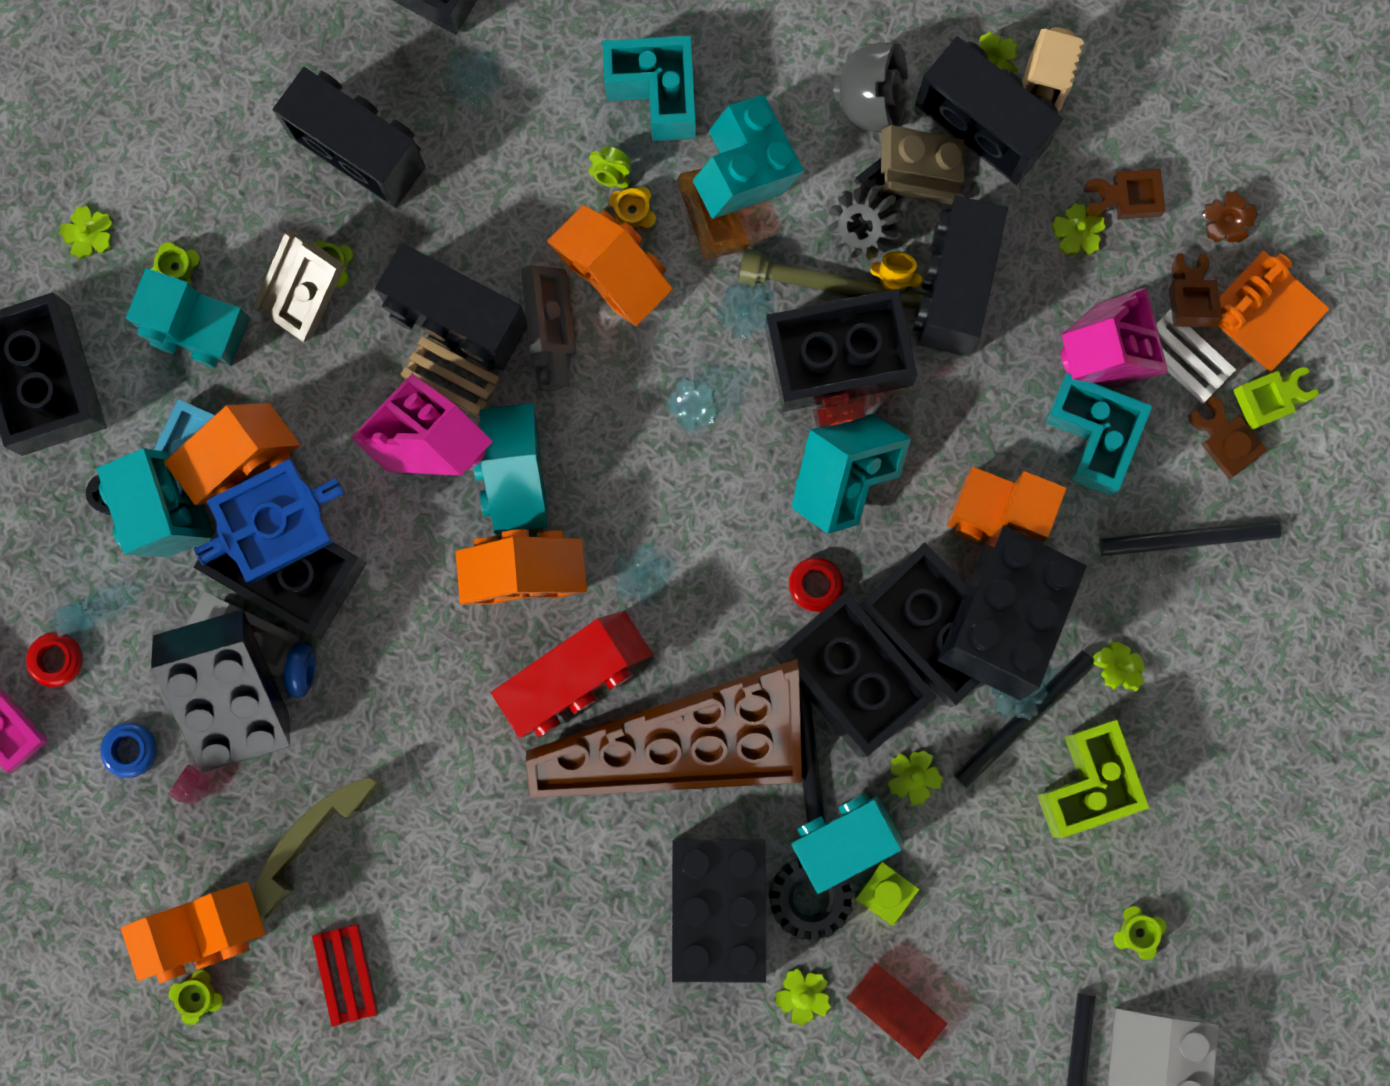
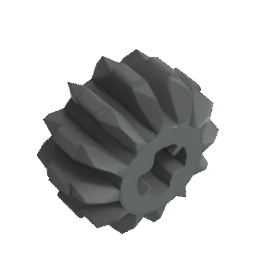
(858, 234)

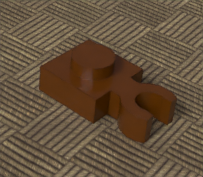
(1132, 194)
(1192, 298)
(1230, 444)

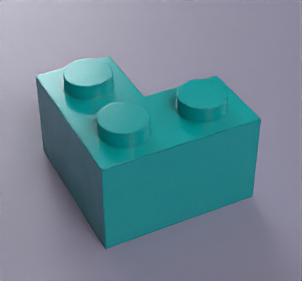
(654, 71)
(752, 161)
(179, 317)
(1109, 425)
(842, 465)
(512, 469)
(148, 508)
(848, 843)

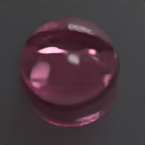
(185, 784)

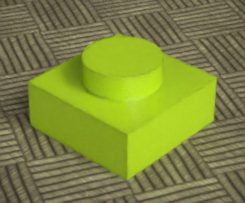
(887, 894)

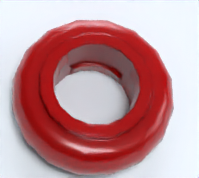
(805, 567)
(72, 663)

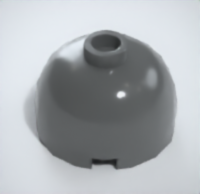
(872, 86)

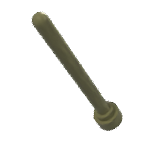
(758, 268)

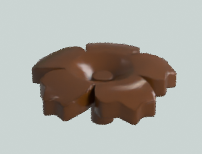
(1230, 218)

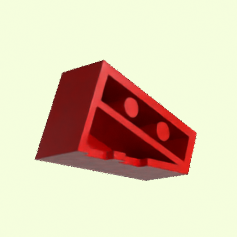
(572, 674)

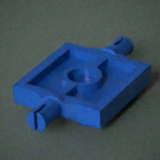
(269, 521)

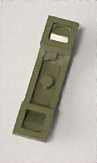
(348, 801)

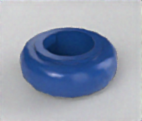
(299, 670)
(147, 753)

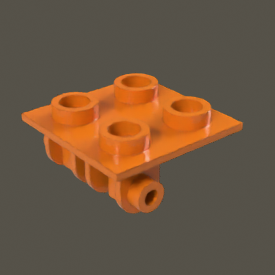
(1269, 310)

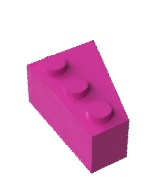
(1115, 342)
(421, 433)

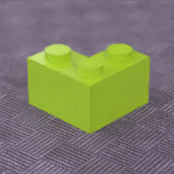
(1106, 783)

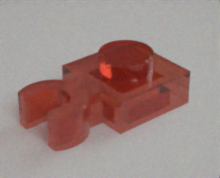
(838, 410)

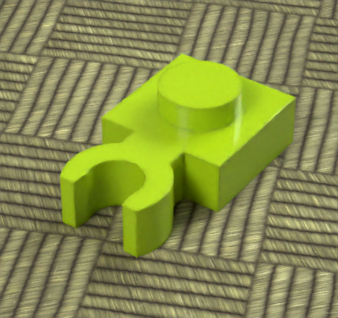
(1272, 397)

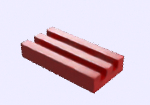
(327, 979)

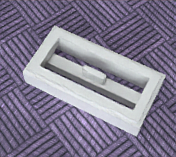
(1204, 349)

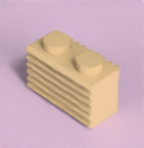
(1053, 65)

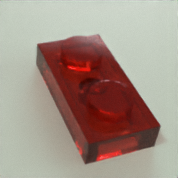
(896, 1010)

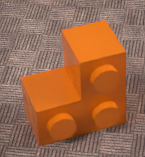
(612, 262)
(229, 448)
(991, 502)
(520, 568)
(193, 932)

